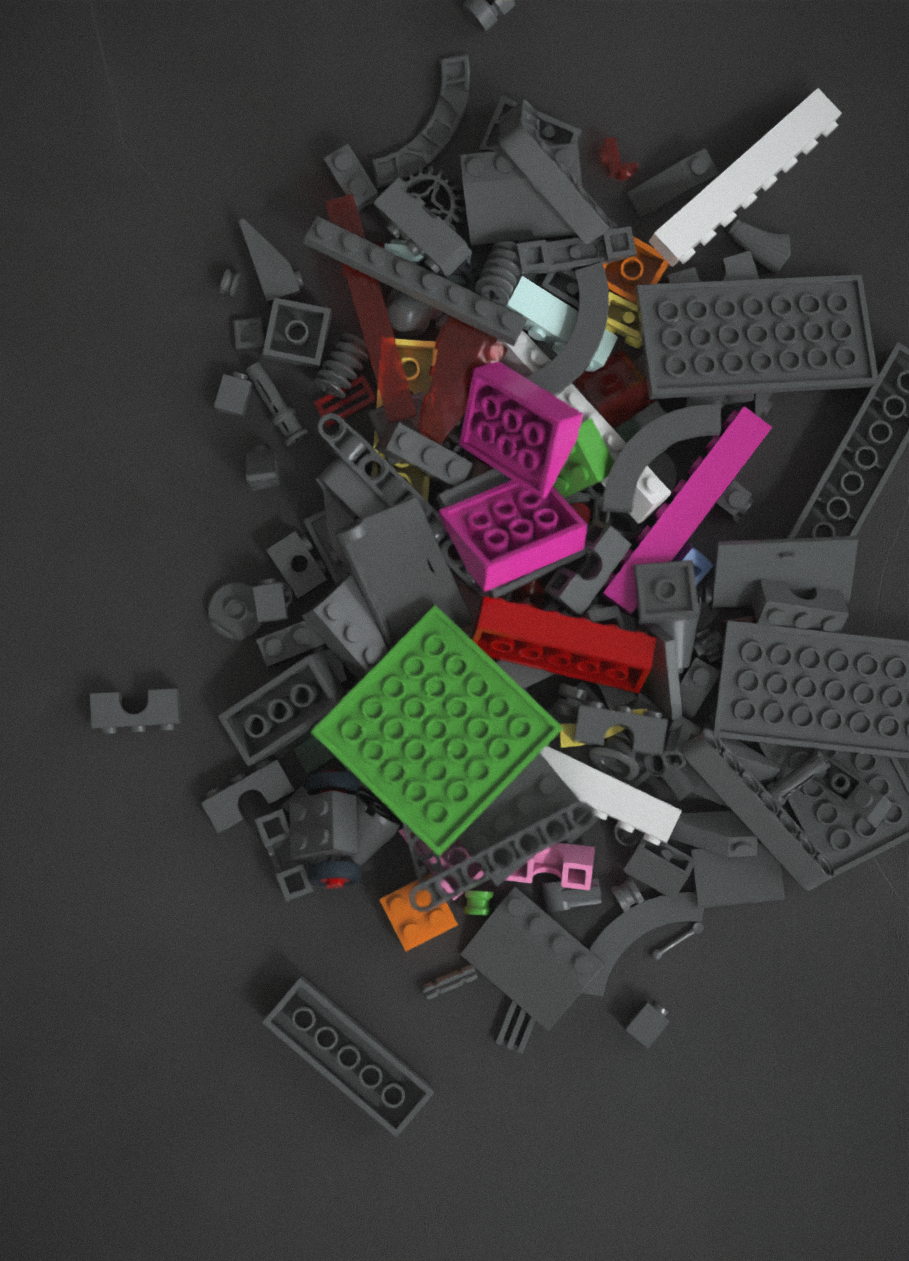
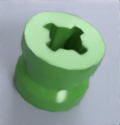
(478, 902)

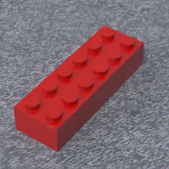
(563, 644)

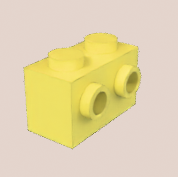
(624, 320)

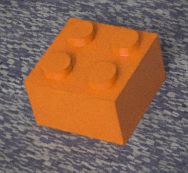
(641, 269)
(416, 926)

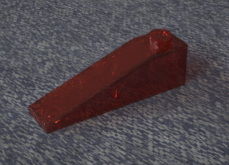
(459, 352)

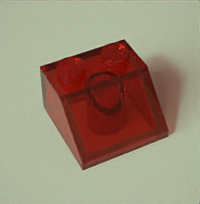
(615, 389)

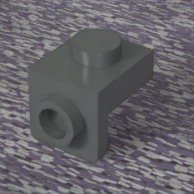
(605, 616)

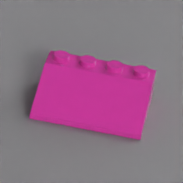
(518, 427)
(512, 532)

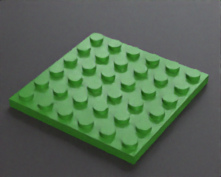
(437, 730)

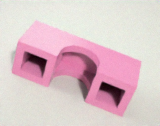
(567, 861)

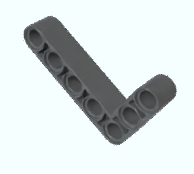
(523, 144)

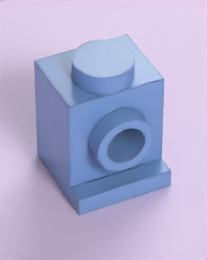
(700, 562)

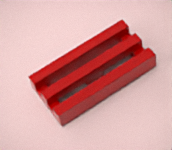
(367, 389)

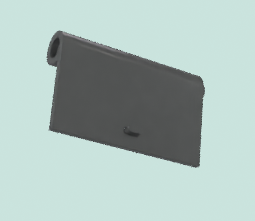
(799, 562)
(392, 569)

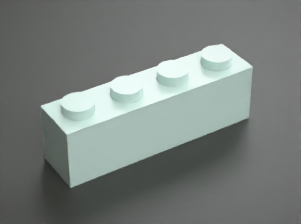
(552, 319)

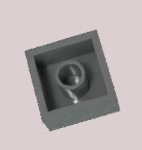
(297, 333)

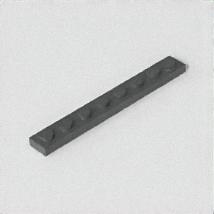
(415, 281)

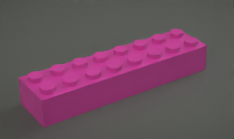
(690, 503)

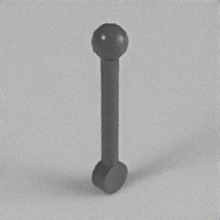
(697, 928)

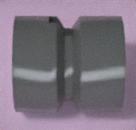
(483, 14)

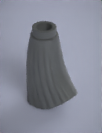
(767, 248)

